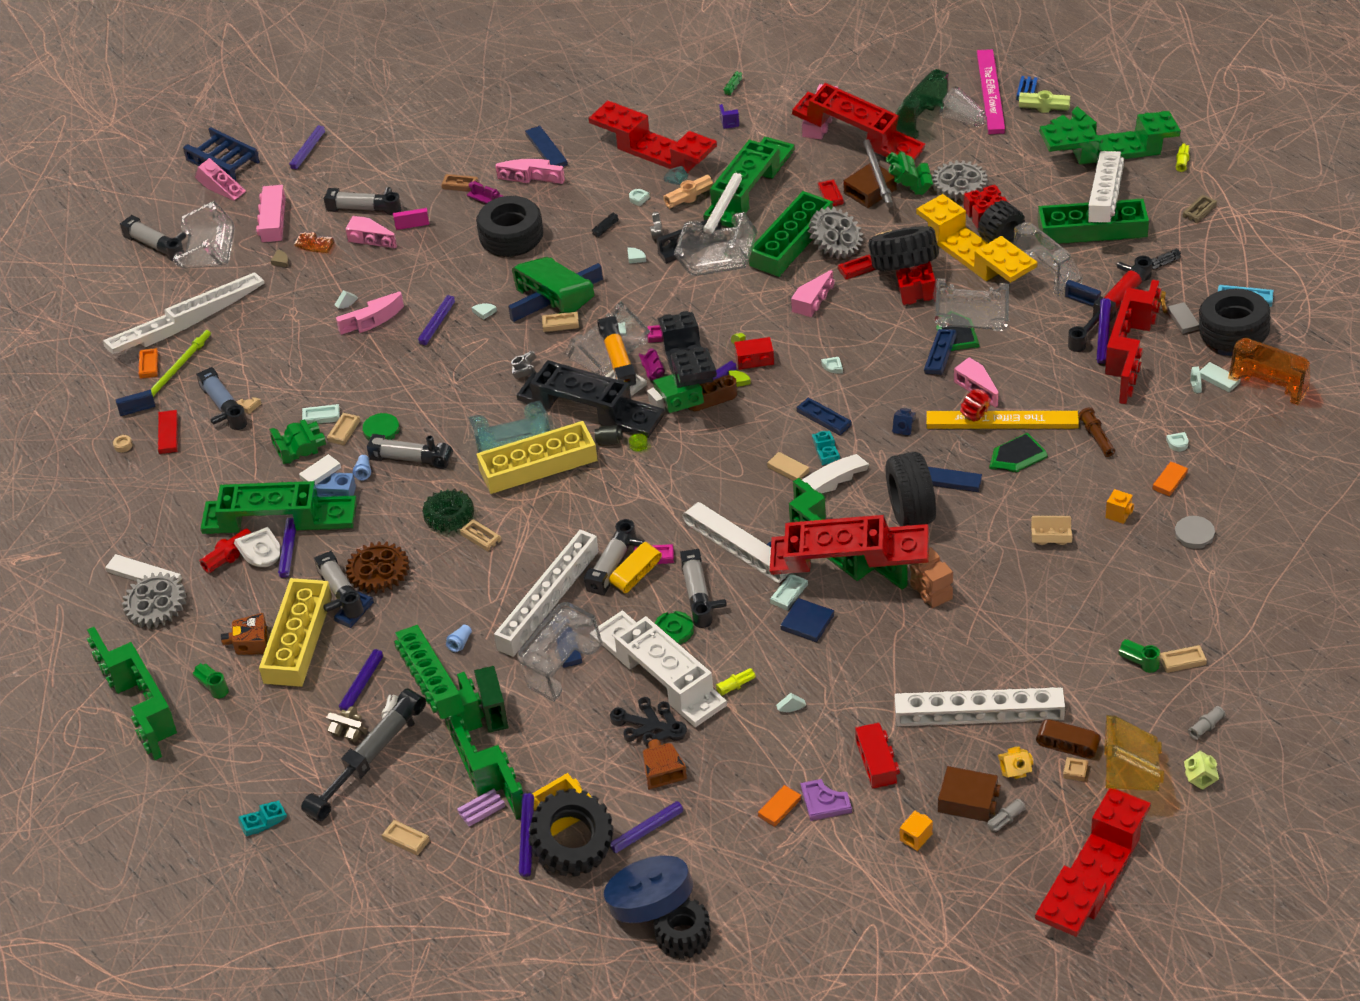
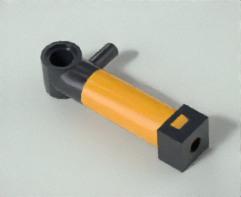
(616, 350)

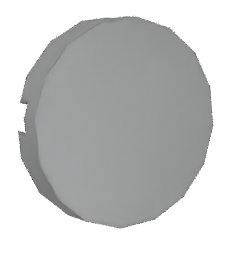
(1194, 532)

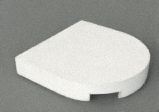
(259, 548)

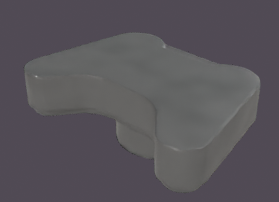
(657, 229)
(521, 365)

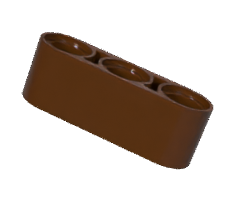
(717, 392)
(1068, 738)

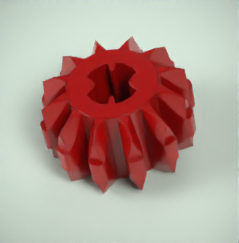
(975, 405)

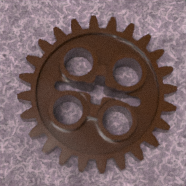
(377, 567)

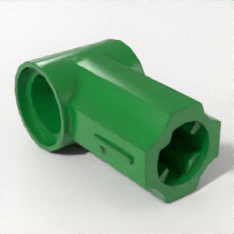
(1146, 656)
(212, 680)

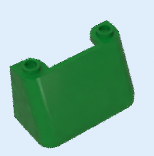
(554, 282)

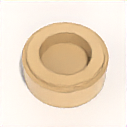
(122, 443)

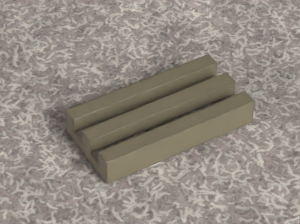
(1202, 210)

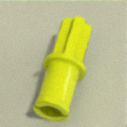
(1182, 158)
(735, 681)

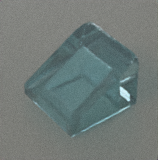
(676, 175)

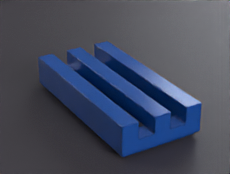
(1028, 81)

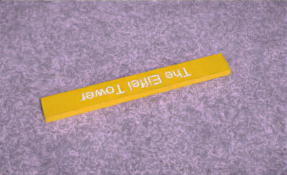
(1004, 420)

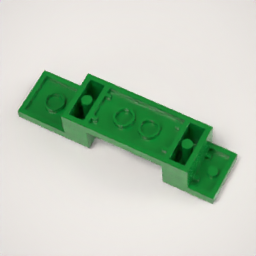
(1086, 145)
(751, 162)
(277, 499)
(810, 506)
(124, 671)
(488, 767)

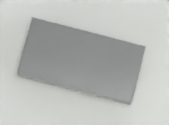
(1183, 318)

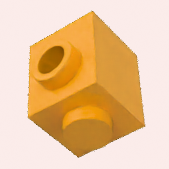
(1119, 506)
(916, 830)

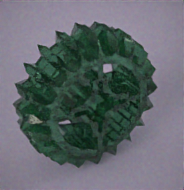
(448, 514)

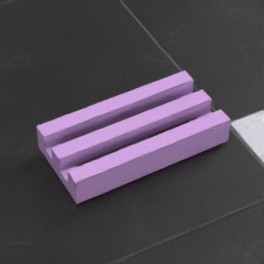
(479, 805)

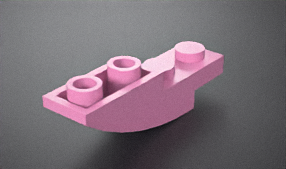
(527, 169)
(372, 316)

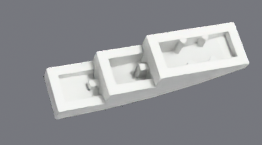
(842, 470)

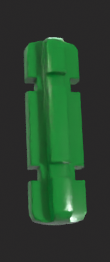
(732, 83)

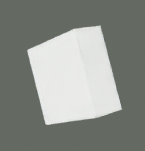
(655, 398)

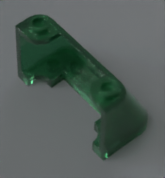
(925, 95)

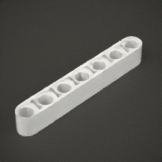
(731, 538)

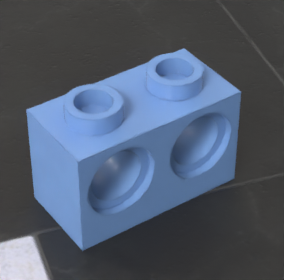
(337, 485)

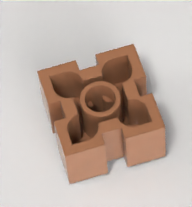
(932, 580)

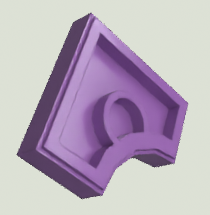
(824, 802)

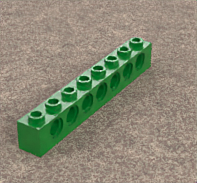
(428, 672)

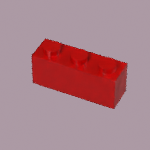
(876, 755)

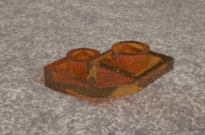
(312, 243)

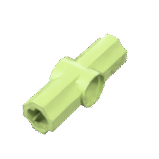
(1044, 101)

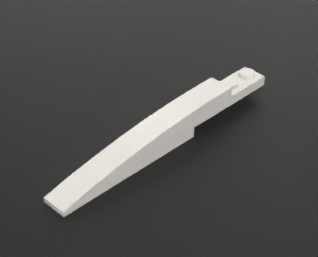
(184, 315)

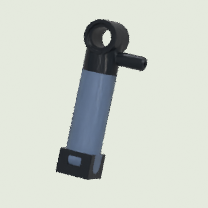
(230, 409)

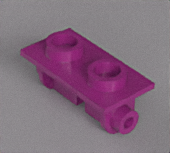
(482, 193)
(652, 364)

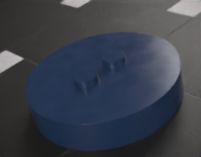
(648, 889)

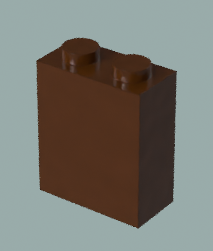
(864, 187)
(968, 794)

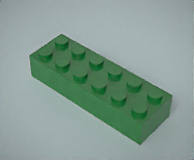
(1071, 222)
(787, 235)

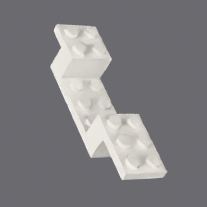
(685, 678)

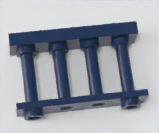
(197, 156)

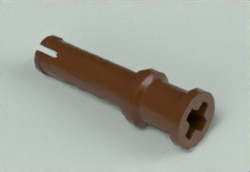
(1093, 426)

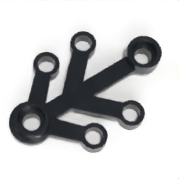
(672, 729)

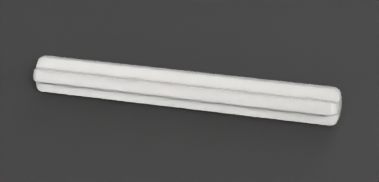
(723, 203)

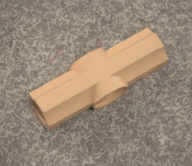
(688, 191)

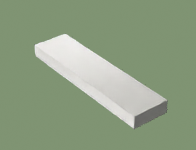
(134, 569)

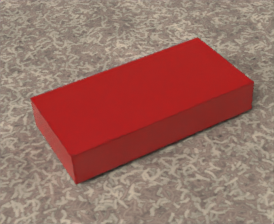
(831, 192)
(856, 267)

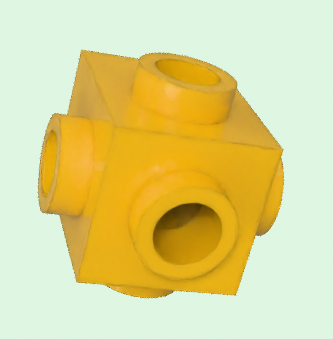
(1015, 762)

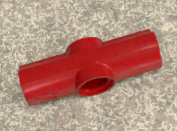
(224, 552)

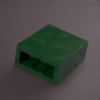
(491, 699)

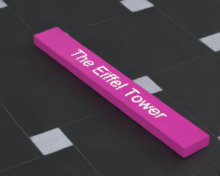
(990, 92)

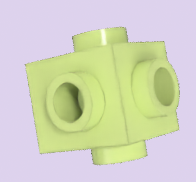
(1201, 770)

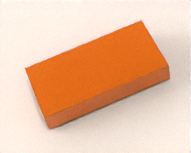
(148, 363)
(1170, 478)
(779, 805)

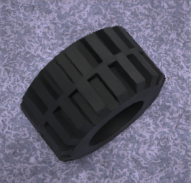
(1000, 221)
(687, 941)

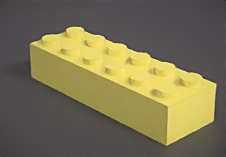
(536, 457)
(295, 632)

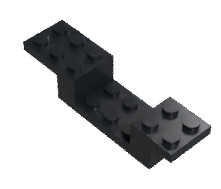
(682, 348)
(606, 394)

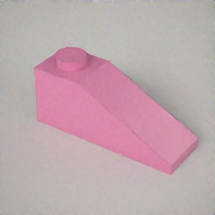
(974, 376)

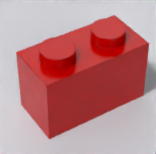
(754, 353)

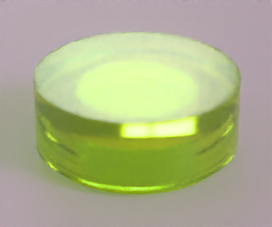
(638, 442)

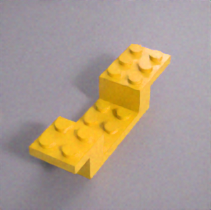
(968, 248)

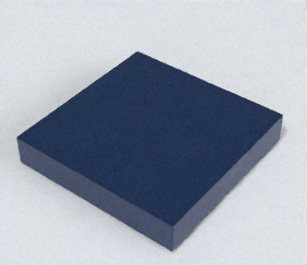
(807, 620)

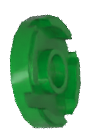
(381, 424)
(676, 625)

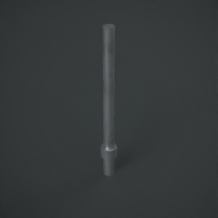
(885, 192)

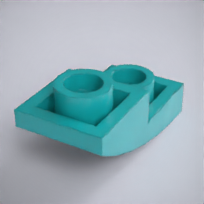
(825, 447)
(267, 816)

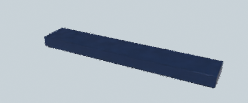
(537, 301)

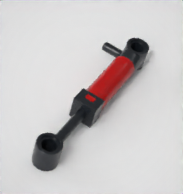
(1132, 279)

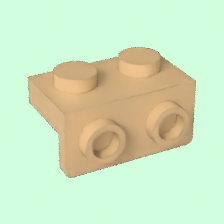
(1051, 530)

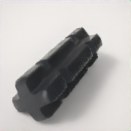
(605, 224)
(1165, 258)

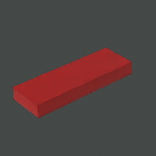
(167, 431)

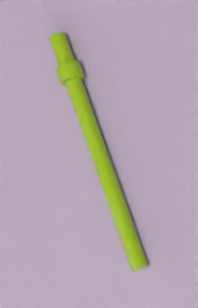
(197, 344)

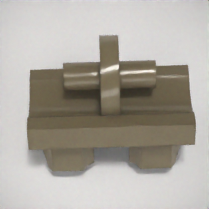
(348, 722)

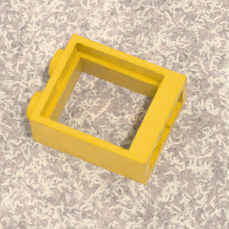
(564, 782)

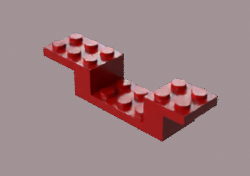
(859, 113)
(636, 139)
(1123, 353)
(848, 537)
(1086, 885)

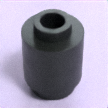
(608, 435)

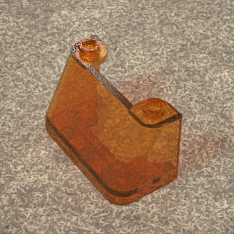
(1272, 365)

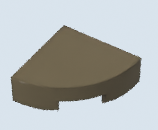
(280, 259)

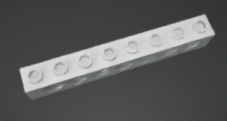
(1106, 186)
(546, 593)
(979, 706)

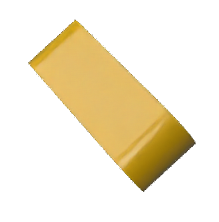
(635, 567)

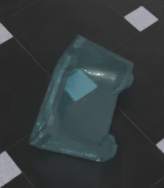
(488, 437)

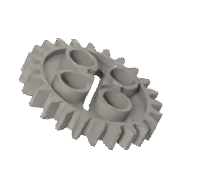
(959, 178)
(835, 232)
(154, 600)

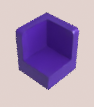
(729, 118)

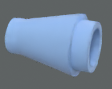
(362, 468)
(458, 639)

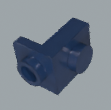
(903, 421)

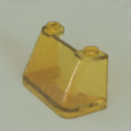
(1131, 756)

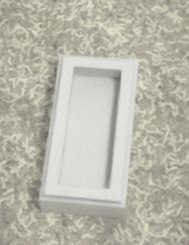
(320, 470)

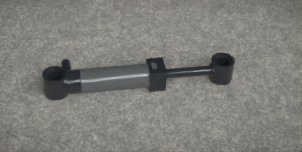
(358, 760)

